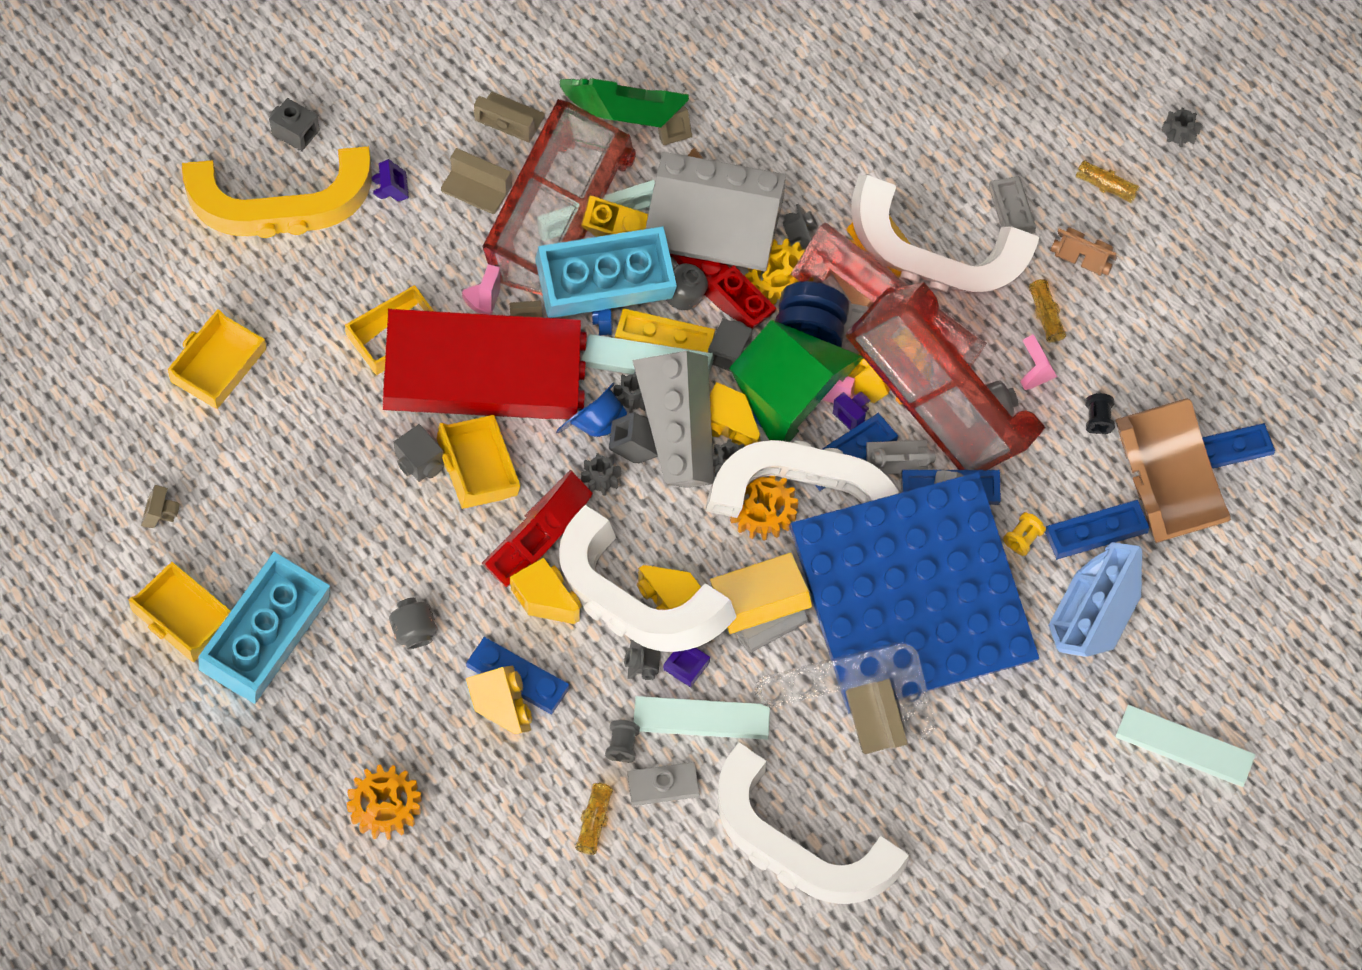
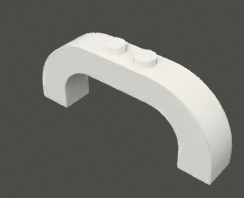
(872, 225)
(795, 462)
(662, 630)
(788, 859)

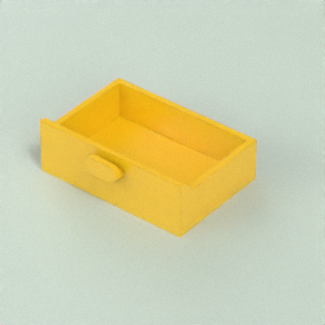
(375, 321)
(216, 359)
(477, 461)
(763, 591)
(179, 611)

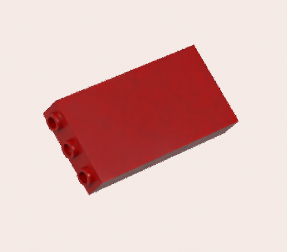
(483, 364)

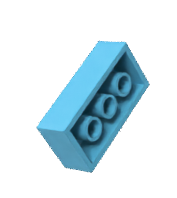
(605, 272)
(264, 627)

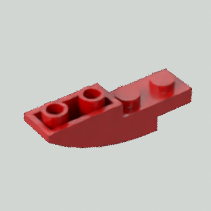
(732, 291)
(540, 529)

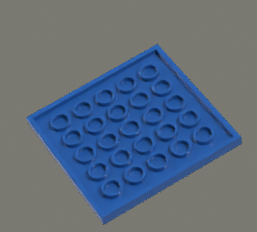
(918, 574)

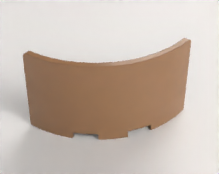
(1172, 470)

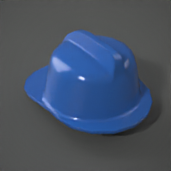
(598, 416)

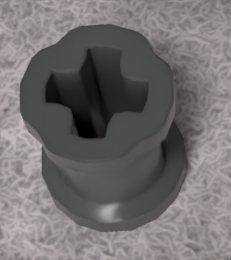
(622, 741)

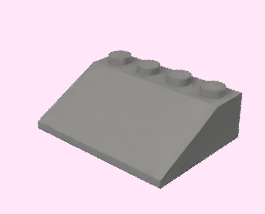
(717, 210)

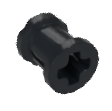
(1100, 413)

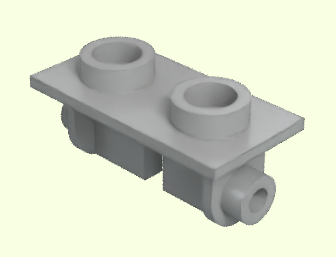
(900, 455)

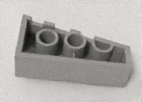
(679, 415)

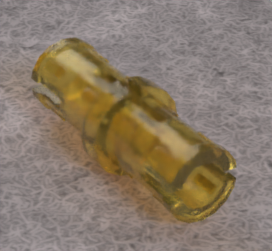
(1107, 181)
(1047, 310)
(599, 799)

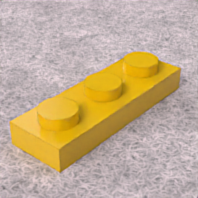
(663, 331)

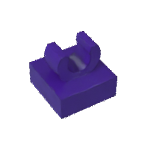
(392, 181)
(851, 411)
(686, 665)

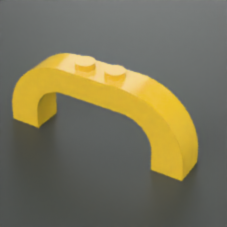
(283, 213)

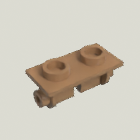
(1095, 254)

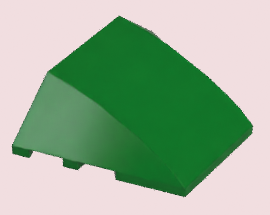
(623, 103)
(788, 376)

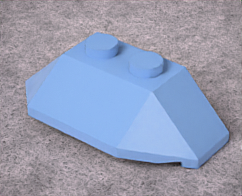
(1099, 602)

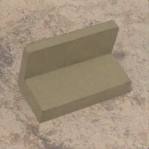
(508, 116)
(477, 181)
(876, 716)

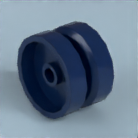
(814, 310)

